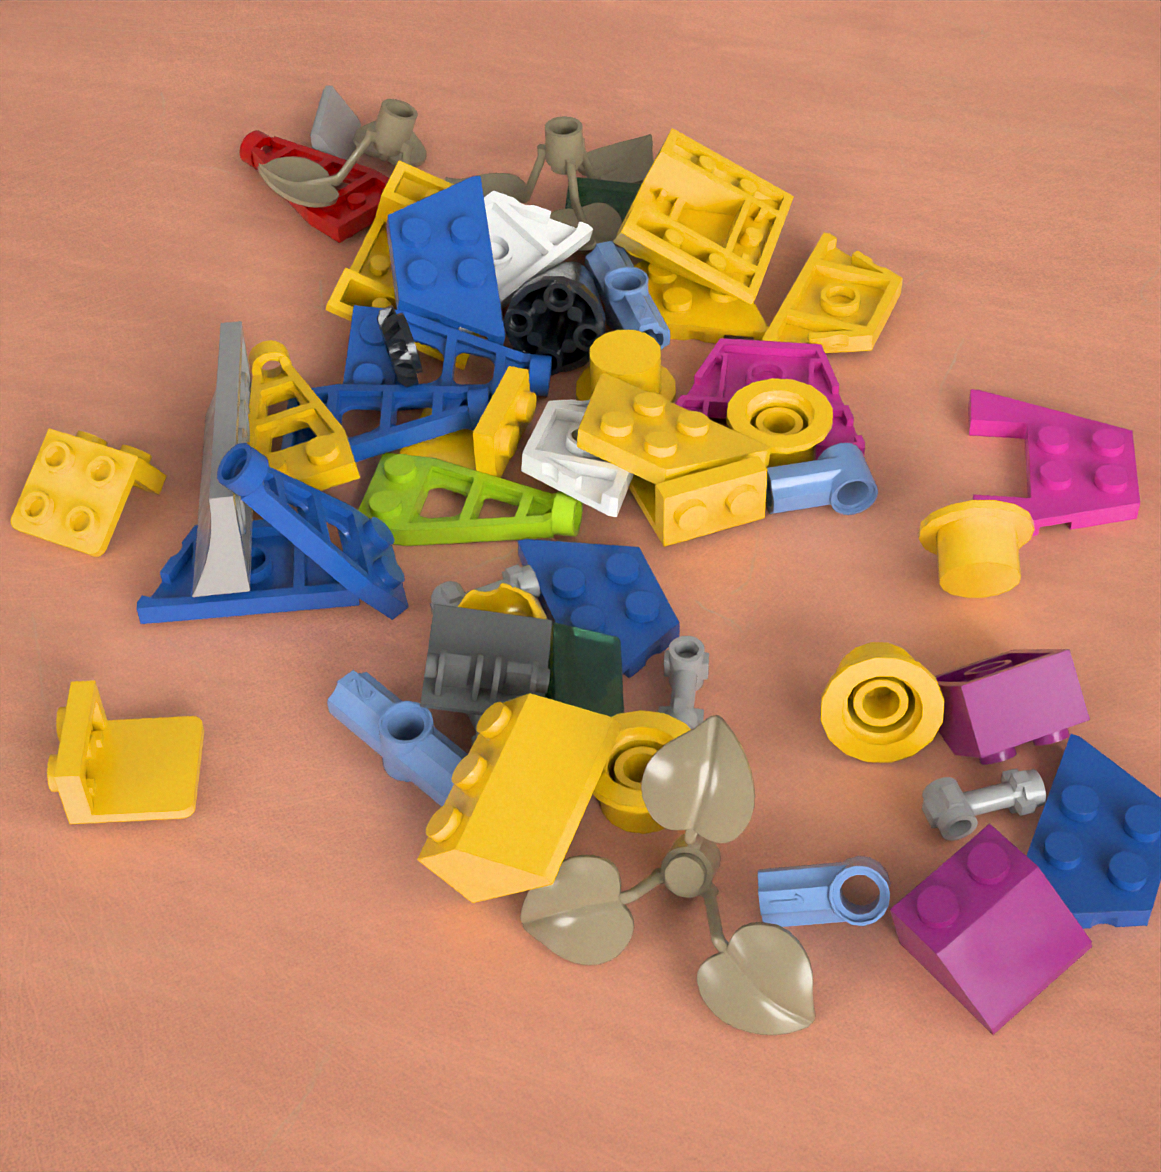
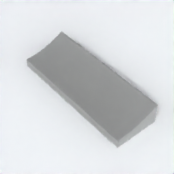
(223, 518)

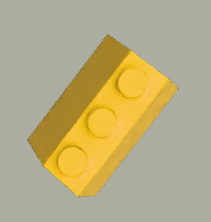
(518, 797)

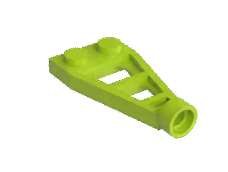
(404, 483)

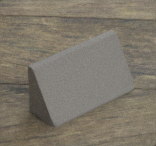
(334, 125)

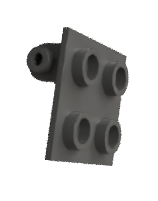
(484, 659)

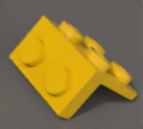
(496, 434)
(81, 490)
(703, 500)
(123, 765)

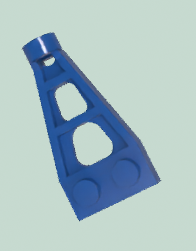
(369, 361)
(451, 406)
(367, 560)

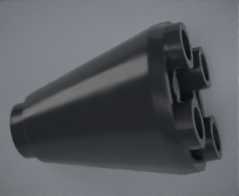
(557, 316)

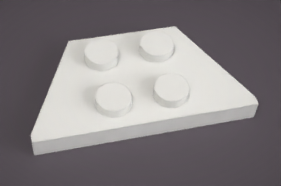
(526, 242)
(558, 462)

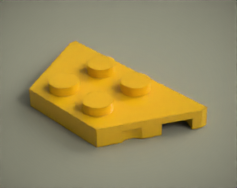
(837, 301)
(699, 311)
(656, 436)

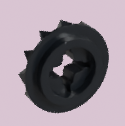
(399, 346)

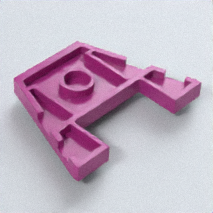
(740, 362)
(1074, 465)

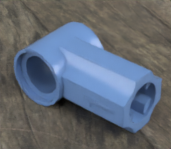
(835, 479)
(815, 893)

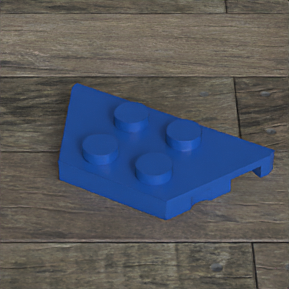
(446, 260)
(279, 582)
(603, 592)
(1100, 840)

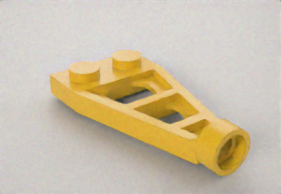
(318, 462)

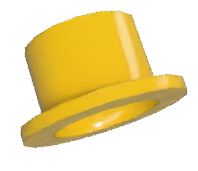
(629, 357)
(783, 416)
(977, 546)
(881, 704)
(622, 775)

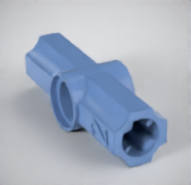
(625, 293)
(398, 732)

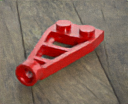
(356, 201)

